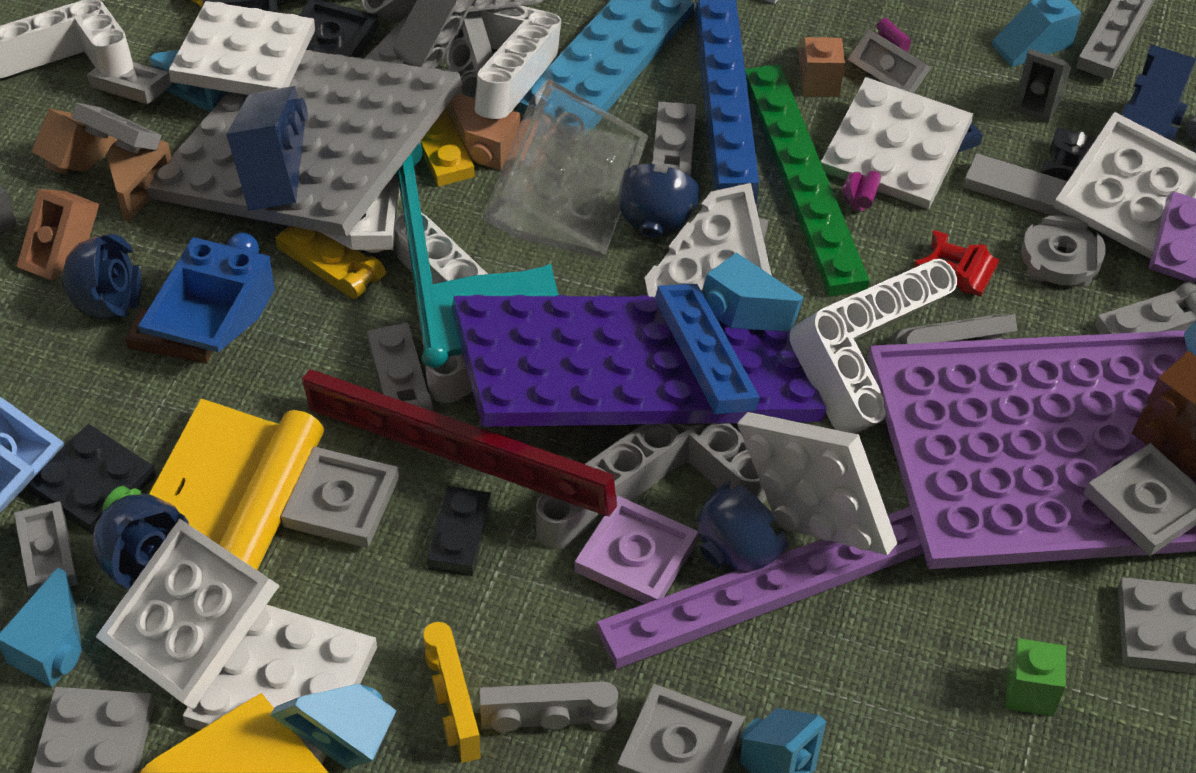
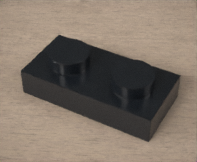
(459, 531)

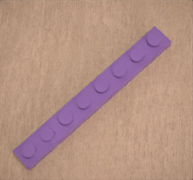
(745, 594)

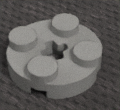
(1071, 268)

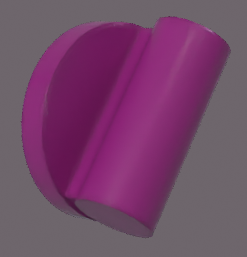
(893, 34)
(861, 189)

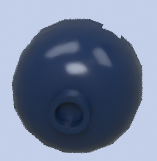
(657, 201)
(101, 277)
(738, 530)
(131, 535)

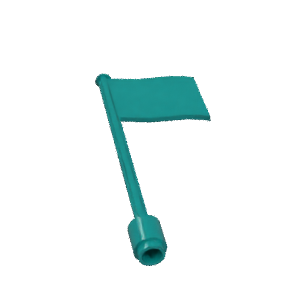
(436, 300)

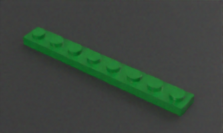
(806, 182)

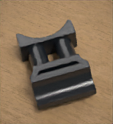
(1066, 149)

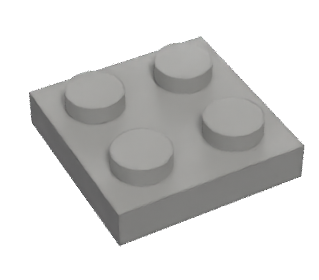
(340, 497)
(1146, 498)
(1158, 624)
(94, 731)
(680, 736)

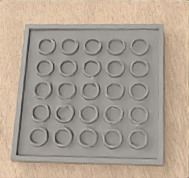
(356, 137)

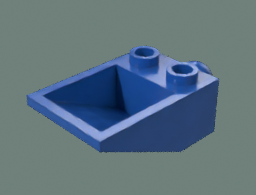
(212, 293)

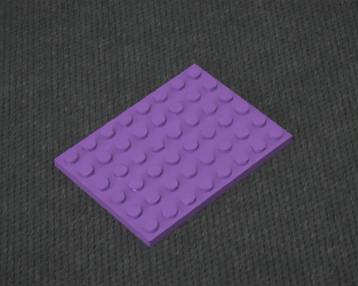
(1011, 435)

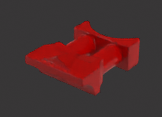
(974, 265)

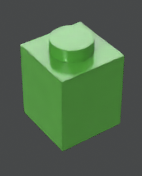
(1036, 677)

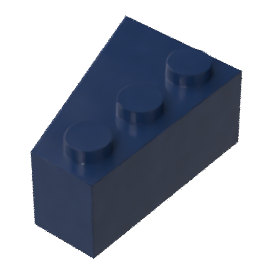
(1160, 92)
(268, 146)

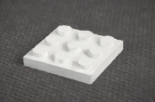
(241, 49)
(899, 137)
(1126, 182)
(818, 482)
(187, 613)
(284, 660)

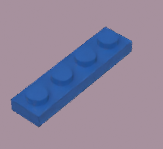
(706, 349)

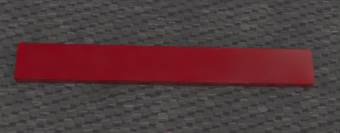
(462, 443)

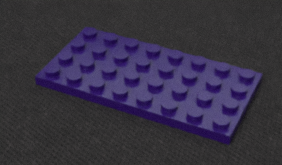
(609, 364)

